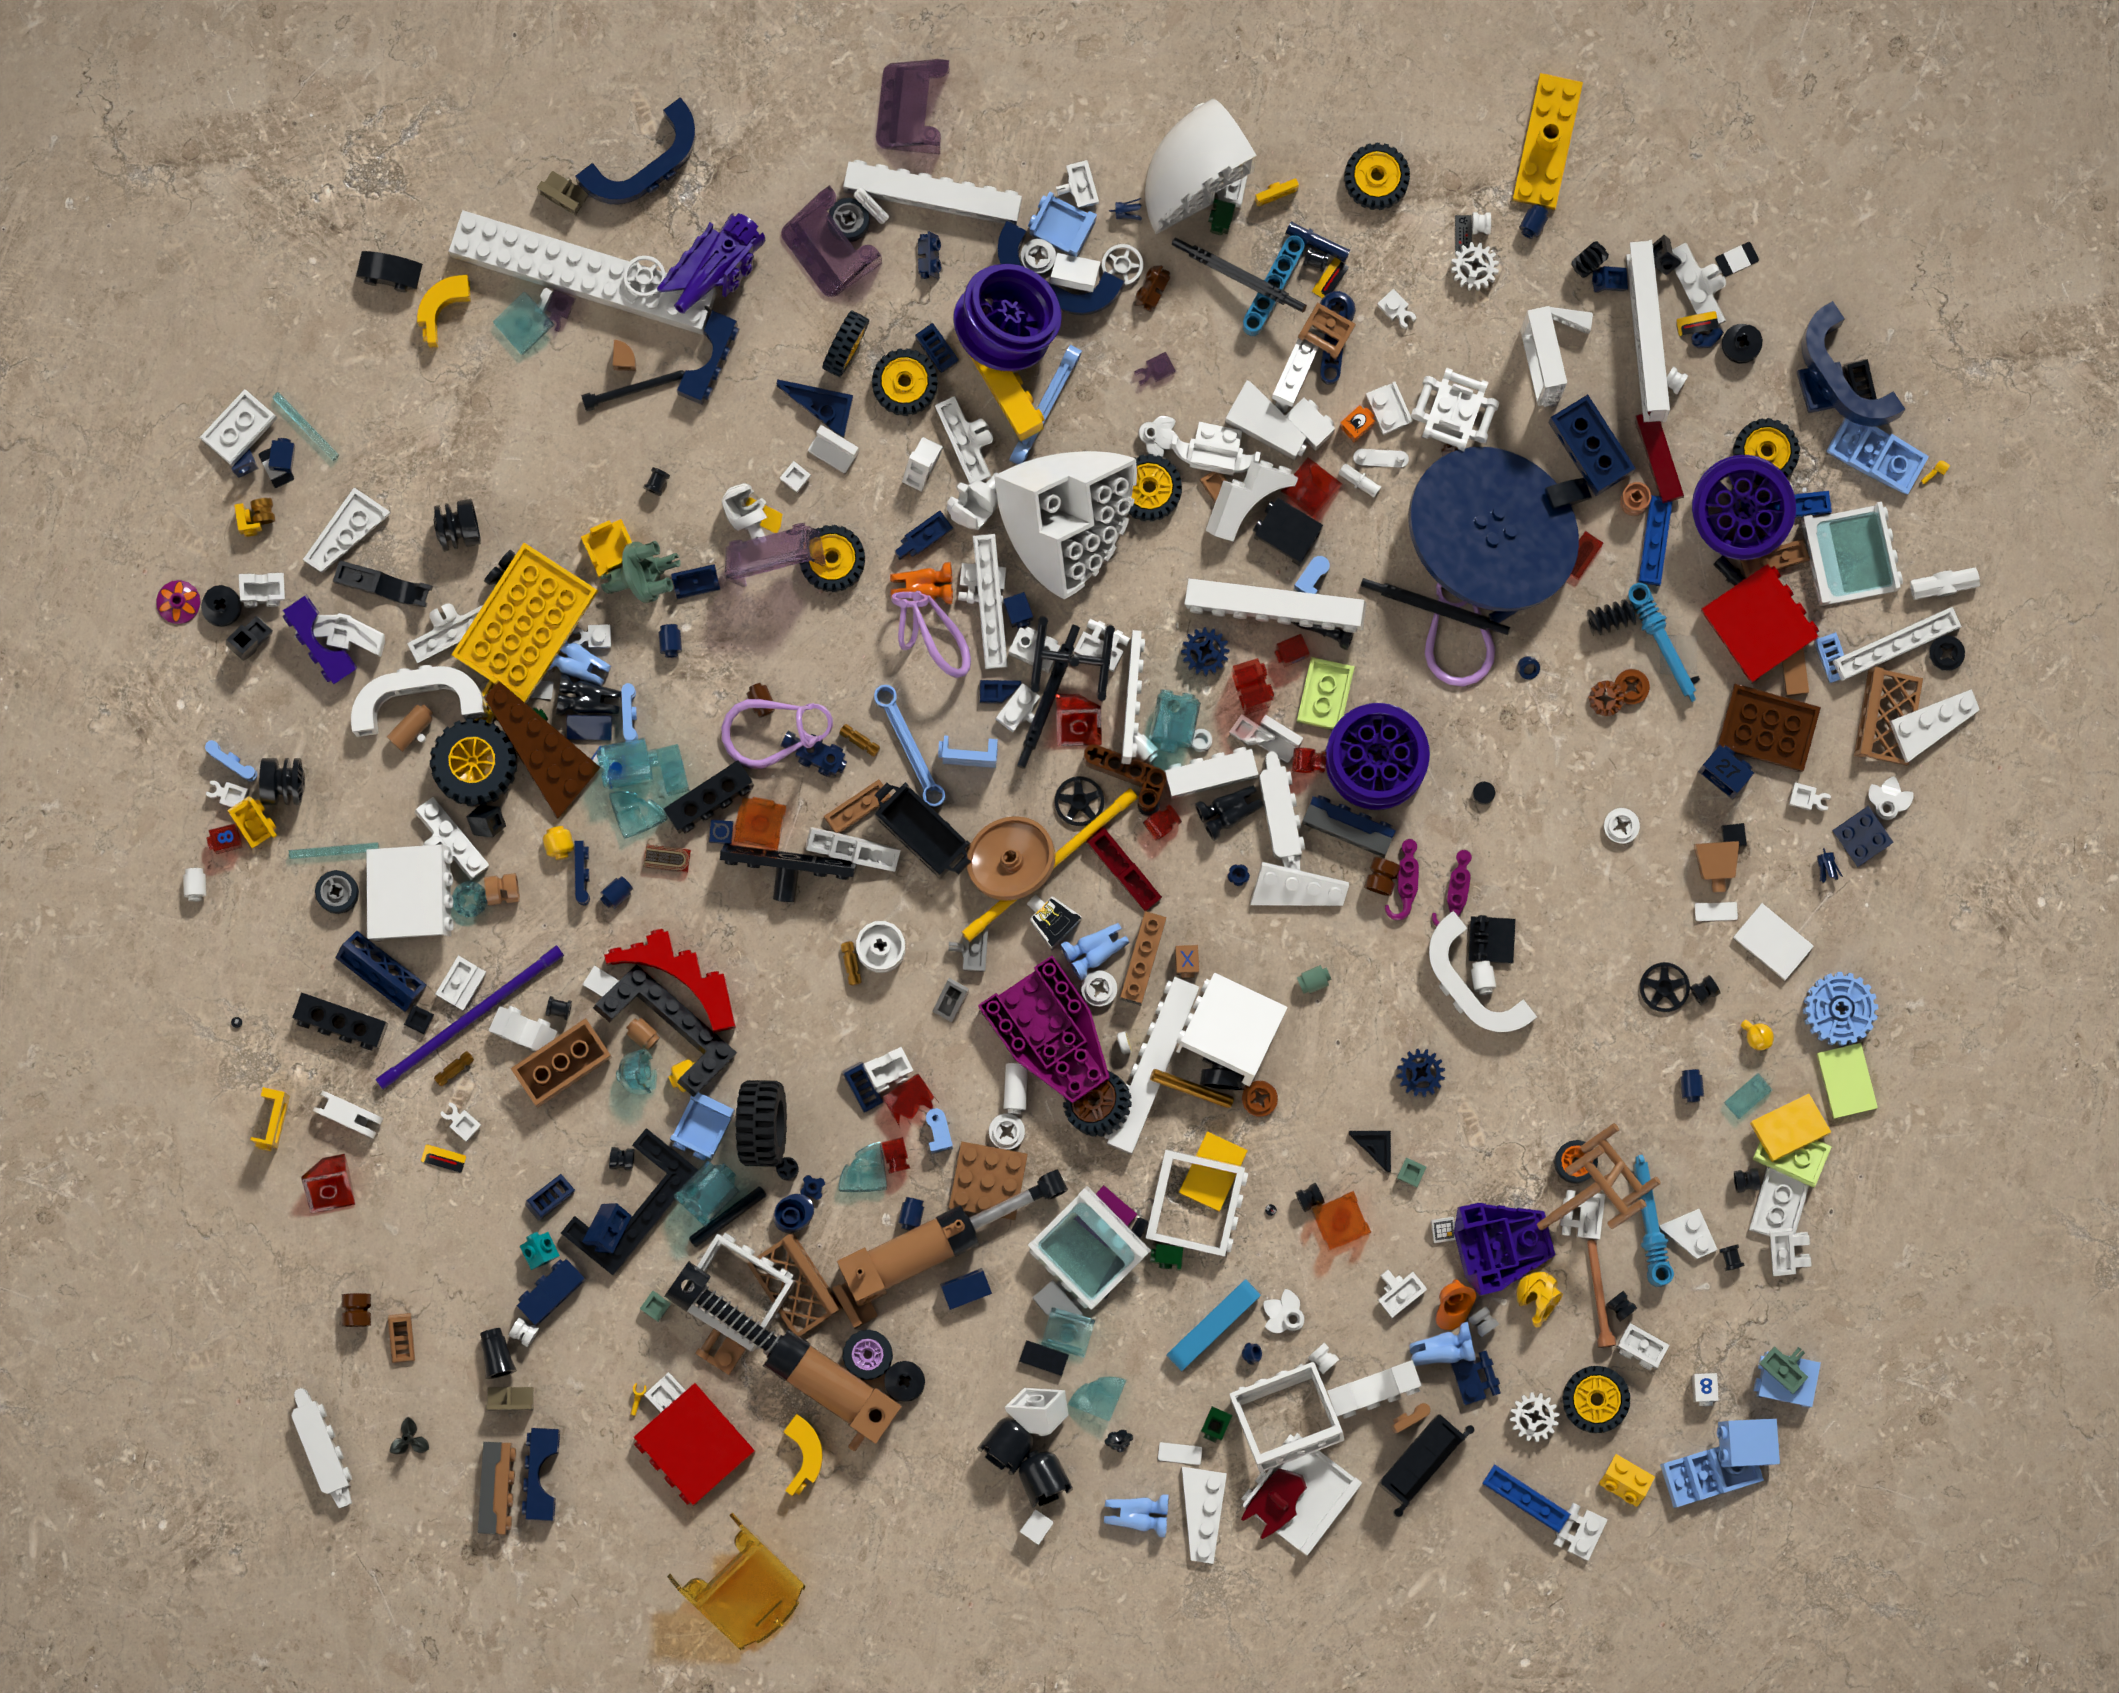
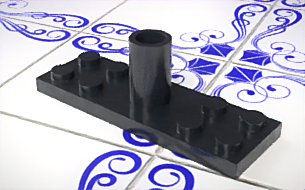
(787, 866)

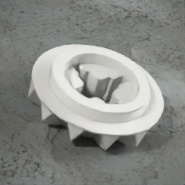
(1047, 251)
(1623, 815)
(1096, 978)
(1006, 1120)

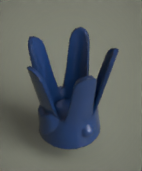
(1121, 208)
(1827, 861)

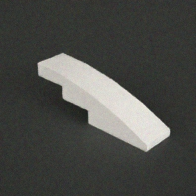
(852, 849)

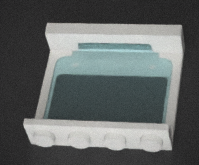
(1851, 554)
(1088, 1248)

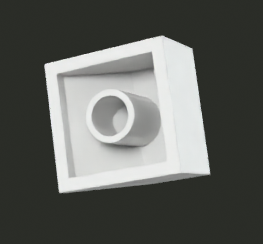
(1038, 1409)

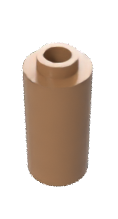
(410, 727)

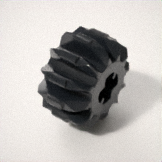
(1589, 259)

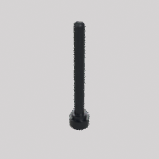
(592, 400)

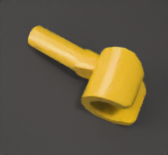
(1940, 467)
(637, 1398)

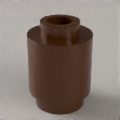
(762, 692)

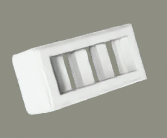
(1576, 319)

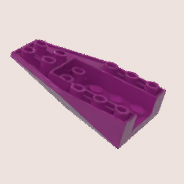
(1049, 1030)

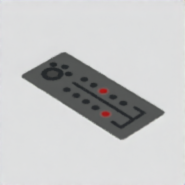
(1463, 231)

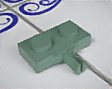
(1785, 1368)

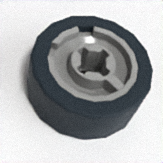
(850, 207)
(348, 894)

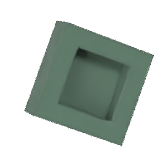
(1411, 1172)
(655, 1306)

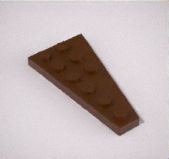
(549, 757)

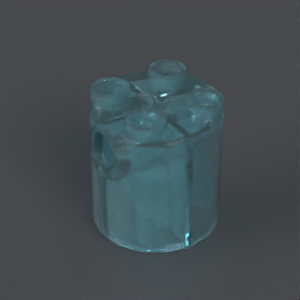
(1176, 728)
(635, 763)
(708, 1192)

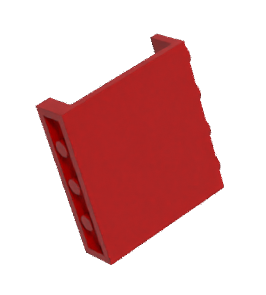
(1760, 622)
(693, 1444)

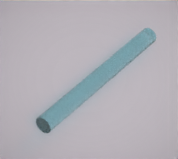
(308, 429)
(333, 850)

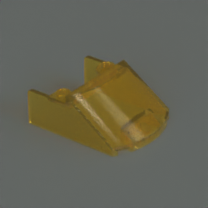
(749, 1594)

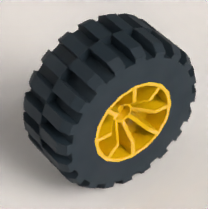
(473, 762)

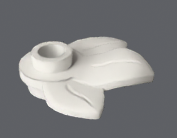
(1161, 437)
(1889, 795)
(1280, 1312)

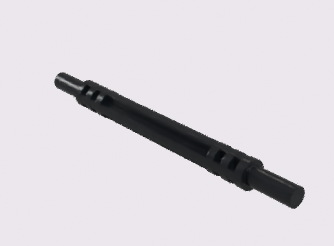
(1239, 275)
(1435, 606)
(1047, 699)

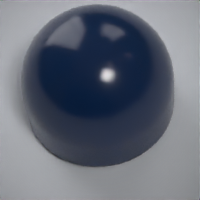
(1523, 662)

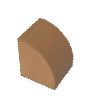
(623, 357)

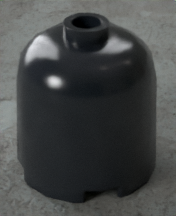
(1007, 1445)
(1043, 1478)

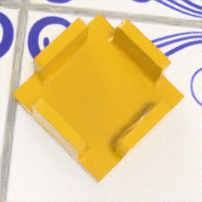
(606, 545)

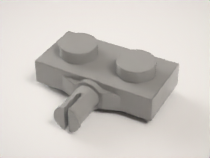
(973, 952)

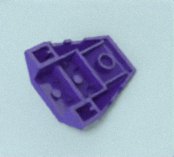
(1500, 1244)

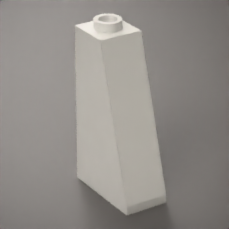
(1265, 422)

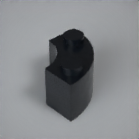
(389, 270)

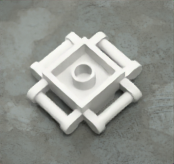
(1455, 410)

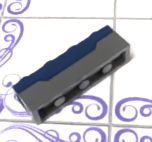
(1348, 826)

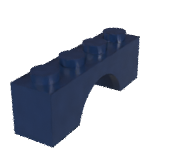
(697, 383)
(542, 1445)

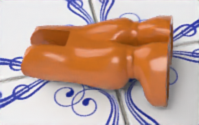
(924, 581)

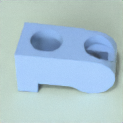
(1315, 570)
(937, 1122)

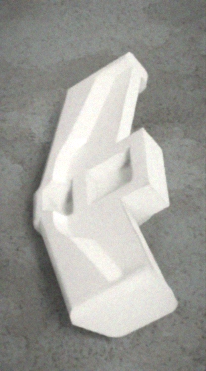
(343, 630)

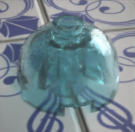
(636, 1073)

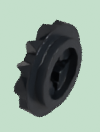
(1957, 653)

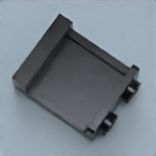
(1288, 530)

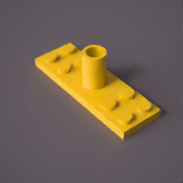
(1542, 157)

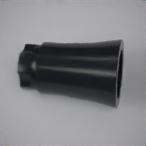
(496, 1354)

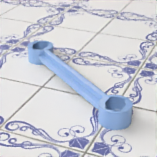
(1066, 366)
(909, 745)

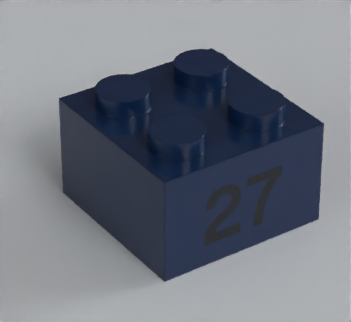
(1726, 771)

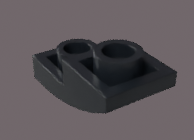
(1568, 493)

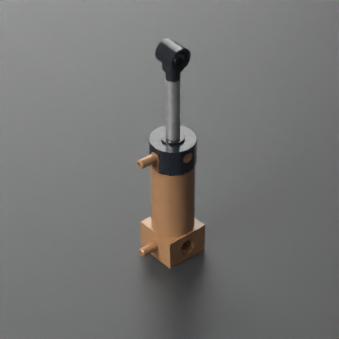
(931, 1243)

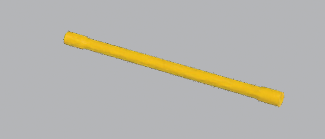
(1119, 805)

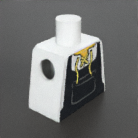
(1052, 919)

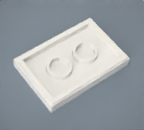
(238, 427)
(1773, 941)
(1778, 1203)

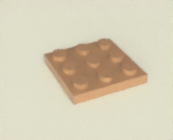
(986, 1177)

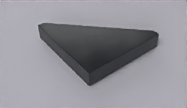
(1376, 1144)

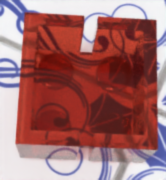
(1250, 681)

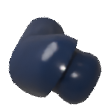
(1706, 341)

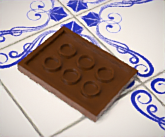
(1769, 727)

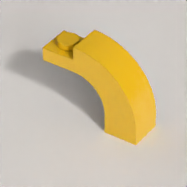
(439, 296)
(812, 1452)

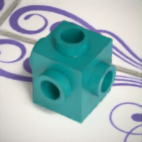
(539, 1250)

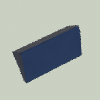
(589, 727)

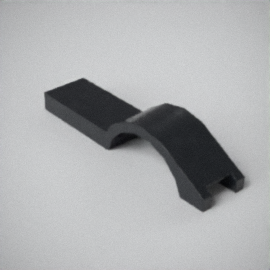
(382, 584)

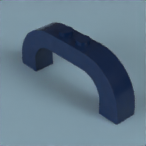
(653, 174)
(1085, 304)
(1833, 384)

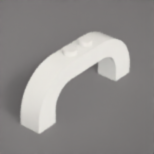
(407, 682)
(1465, 1000)

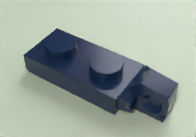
(924, 535)

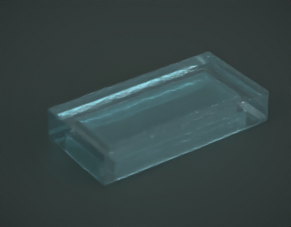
(1748, 1096)

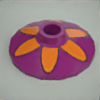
(181, 612)

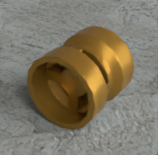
(262, 511)

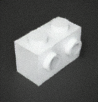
(1024, 647)

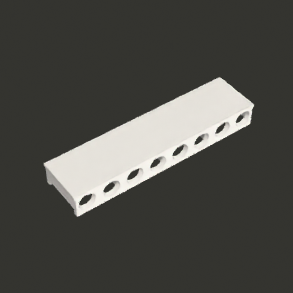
(1647, 331)

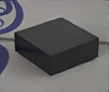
(1734, 832)
(419, 1019)

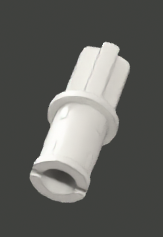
(1359, 480)

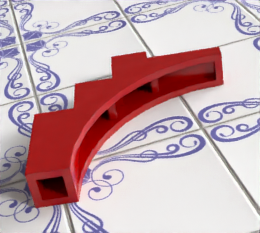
(685, 967)

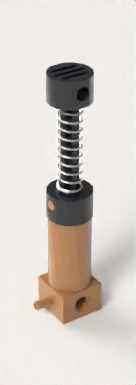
(795, 1361)

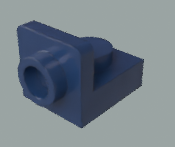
(1610, 279)

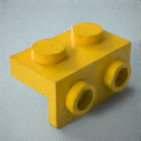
(252, 822)
(1626, 1480)

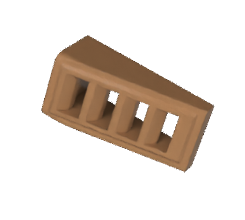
(392, 1329)

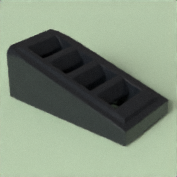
(1848, 367)

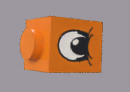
(1357, 423)

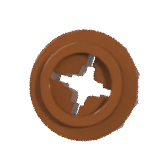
(1642, 686)
(1613, 691)
(1262, 1088)

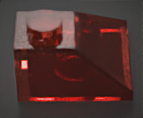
(1313, 488)
(1077, 721)
(328, 1184)

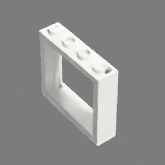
(1543, 356)
(1231, 1221)
(763, 1263)
(1299, 1447)

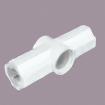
(1944, 583)

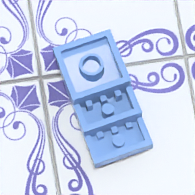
(1878, 455)
(1703, 1477)

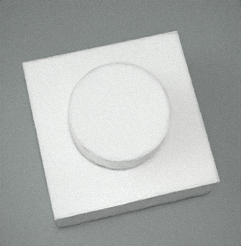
(795, 477)

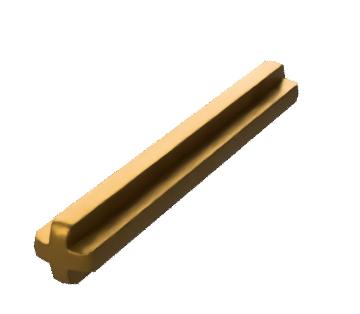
(1191, 1088)

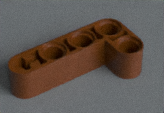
(1122, 773)

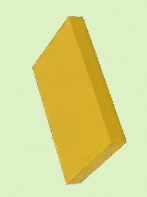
(1790, 1127)
(1210, 1184)

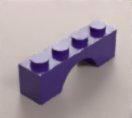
(334, 663)

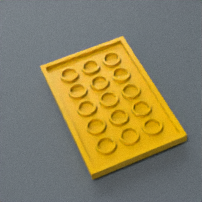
(525, 622)

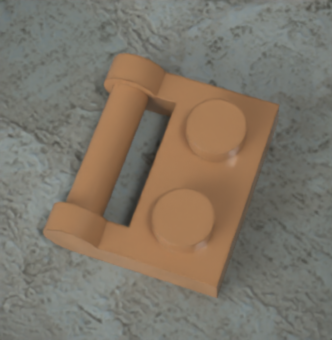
(1330, 324)
(726, 1356)
(1405, 1421)

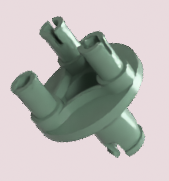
(641, 572)

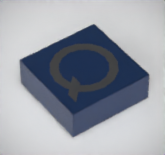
(721, 832)

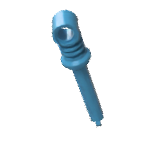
(1655, 624)
(1654, 1240)

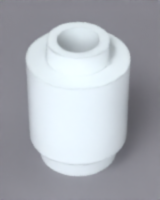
(1146, 750)
(194, 884)
(1483, 977)

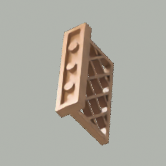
(1871, 707)
(812, 1277)

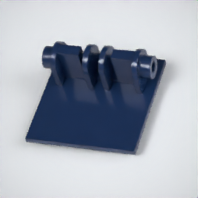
(1863, 836)

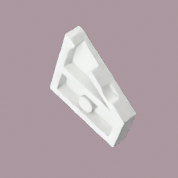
(1691, 1234)

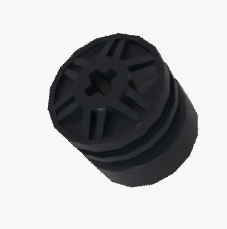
(457, 525)
(281, 781)
(1221, 1077)

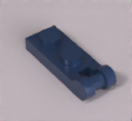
(581, 874)

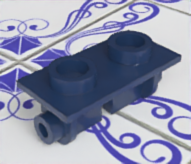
(929, 245)

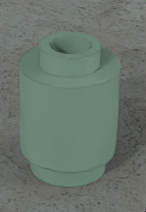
(1314, 979)

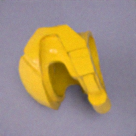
(1542, 1289)

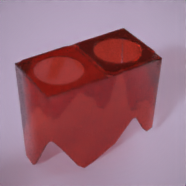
(908, 1097)

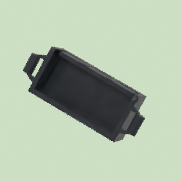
(922, 830)
(1422, 1460)

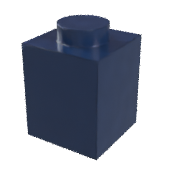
(281, 455)
(1018, 610)

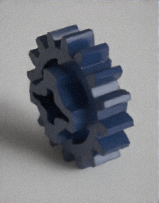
(1196, 648)
(1429, 1079)

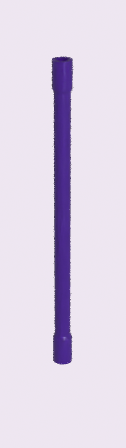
(395, 1072)

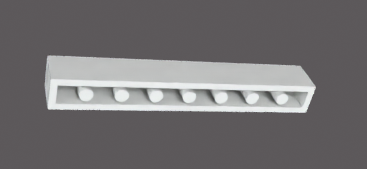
(933, 193)
(1275, 604)
(1155, 1055)

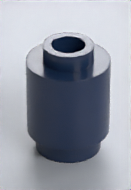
(1534, 221)
(670, 640)
(616, 892)
(1692, 1085)
(911, 1213)

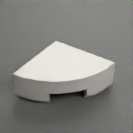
(546, 296)

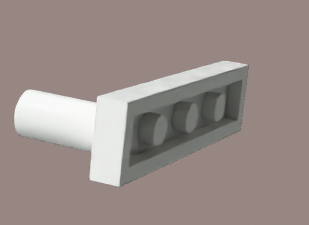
(1295, 373)

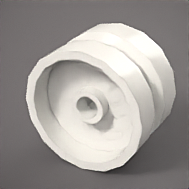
(880, 933)

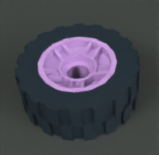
(867, 1368)

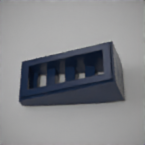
(930, 352)
(871, 1104)
(533, 1208)

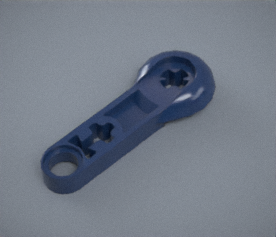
(1348, 312)

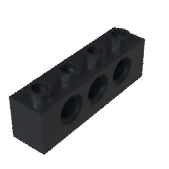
(695, 797)
(309, 1004)

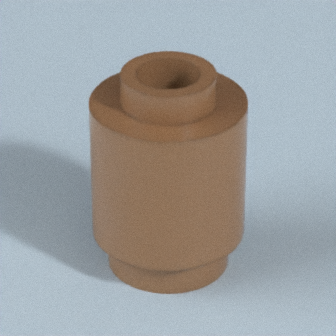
(642, 1033)

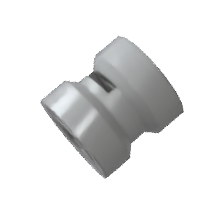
(1489, 1323)

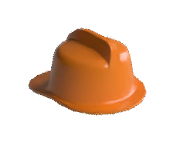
(1455, 1305)

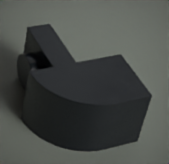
(247, 639)

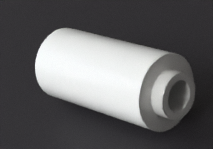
(1015, 1088)

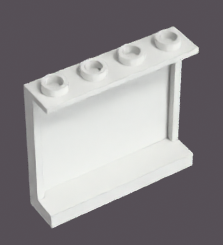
(409, 892)
(1232, 1026)
(1318, 1506)

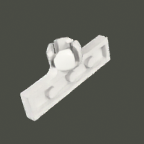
(1699, 282)
(966, 439)
(445, 632)
(447, 833)

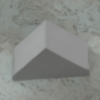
(950, 1000)

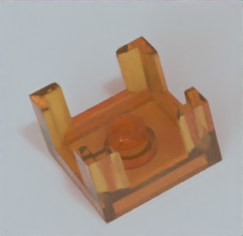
(1340, 1221)

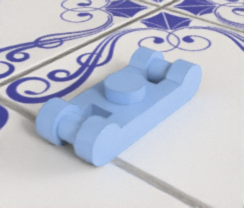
(629, 713)
(231, 761)

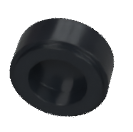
(1483, 793)
(1148, 800)

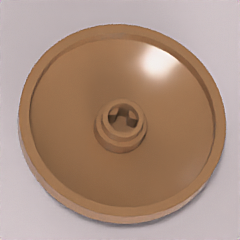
(1011, 858)

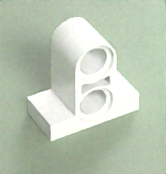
(921, 463)

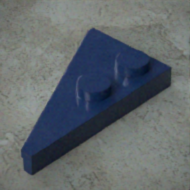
(826, 405)

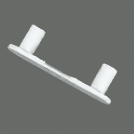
(1381, 458)

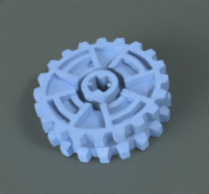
(1852, 996)

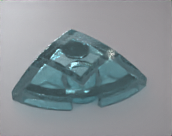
(634, 813)
(865, 1172)
(1098, 1397)

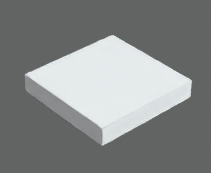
(1075, 272)

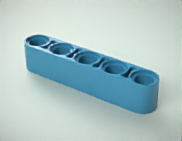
(1274, 275)
(1213, 1325)

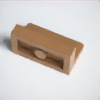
(856, 1315)

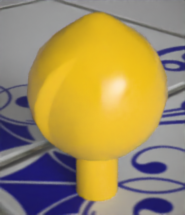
(1758, 1035)

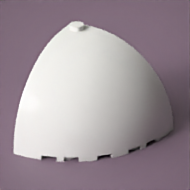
(1194, 163)
(1066, 513)

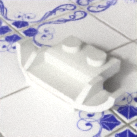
(1215, 450)

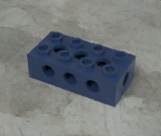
(1595, 431)

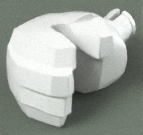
(974, 503)
(741, 515)

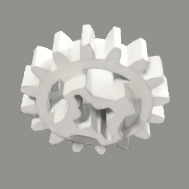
(1466, 265)
(1531, 1427)

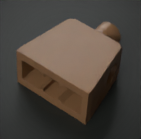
(1717, 862)

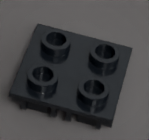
(1492, 939)

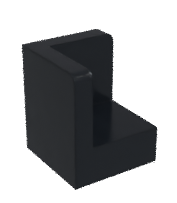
(486, 821)

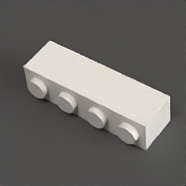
(1211, 773)

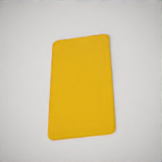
(773, 519)

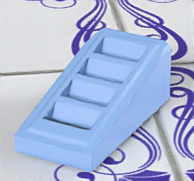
(1822, 654)

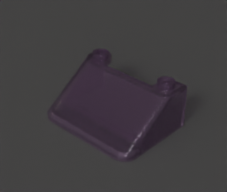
(905, 105)
(824, 247)

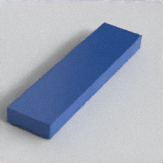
(1806, 504)
(1655, 541)
(1526, 1499)

